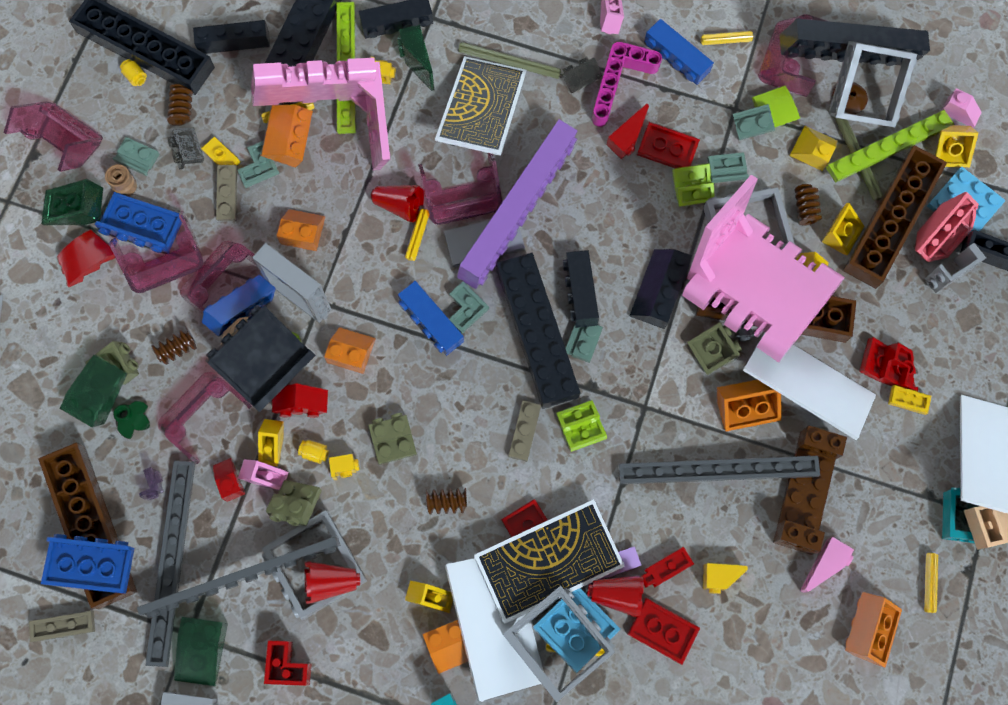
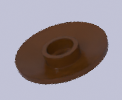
(858, 102)

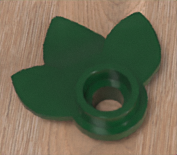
(134, 420)

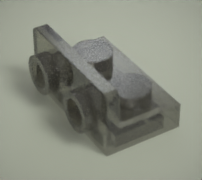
(582, 74)
(185, 147)

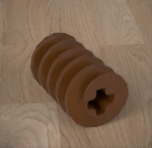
(179, 105)
(807, 204)
(174, 347)
(446, 501)

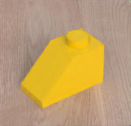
(270, 442)
(721, 576)
(429, 596)

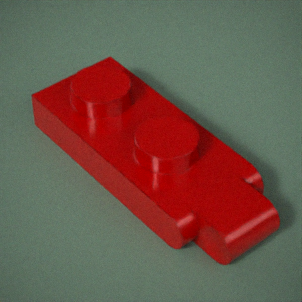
(667, 568)

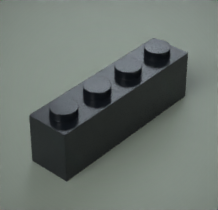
(395, 16)
(231, 37)
(993, 248)
(582, 289)

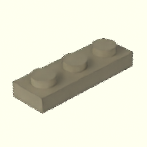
(226, 193)
(524, 431)
(61, 626)

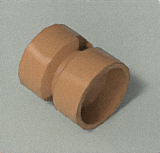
(120, 180)

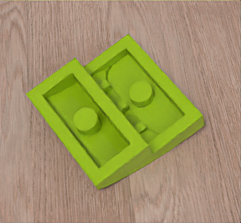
(781, 105)
(693, 184)
(581, 425)

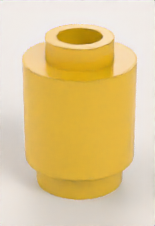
(133, 72)
(313, 451)

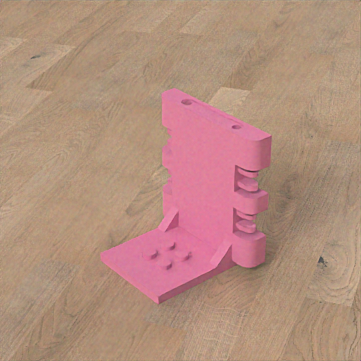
(316, 80)
(757, 277)

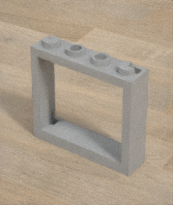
(846, 79)
(764, 194)
(292, 283)
(287, 590)
(592, 627)

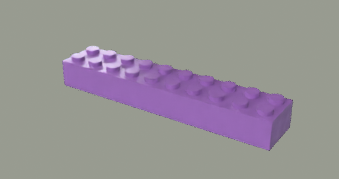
(517, 205)

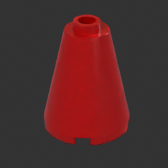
(399, 200)
(328, 581)
(619, 594)

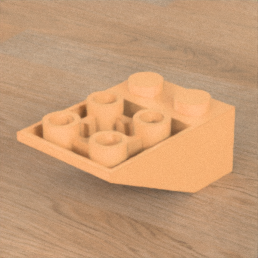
(987, 526)

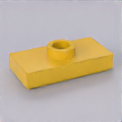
(219, 153)
(909, 400)

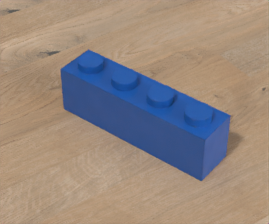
(678, 52)
(237, 304)
(431, 318)

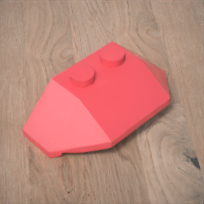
(946, 228)

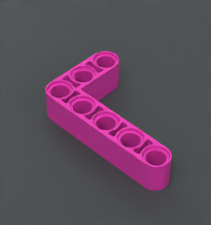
(612, 76)

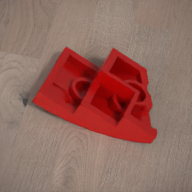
(83, 257)
(889, 364)

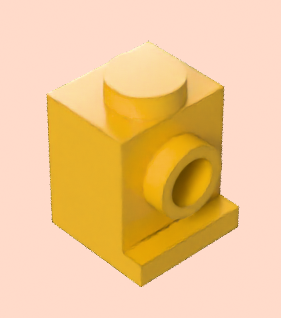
(387, 71)
(343, 466)

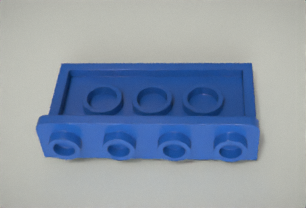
(140, 223)
(87, 564)

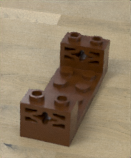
(807, 496)

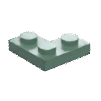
(259, 170)
(471, 307)

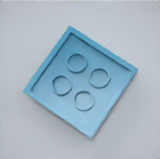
(963, 182)
(569, 636)

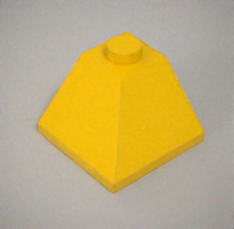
(957, 145)
(814, 148)

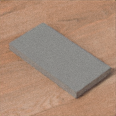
(462, 239)

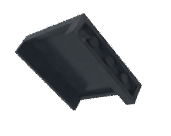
(259, 357)

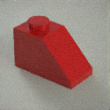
(227, 480)

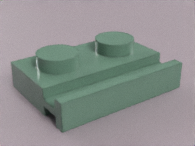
(754, 122)
(136, 156)
(728, 167)
(583, 342)

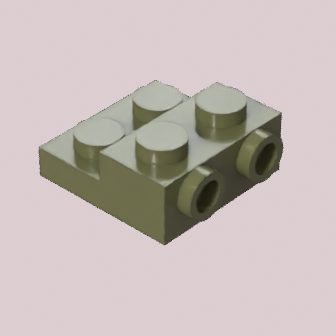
(715, 348)
(118, 355)
(392, 438)
(293, 503)

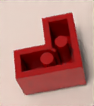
(300, 399)
(280, 669)

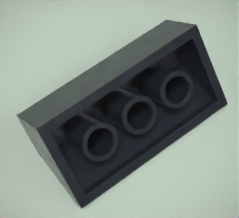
(660, 286)

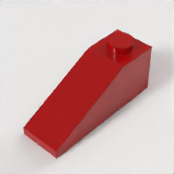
(624, 139)

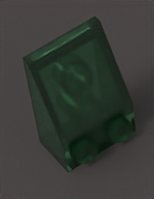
(415, 54)
(73, 204)
(94, 392)
(199, 651)

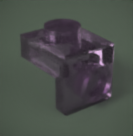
(154, 481)

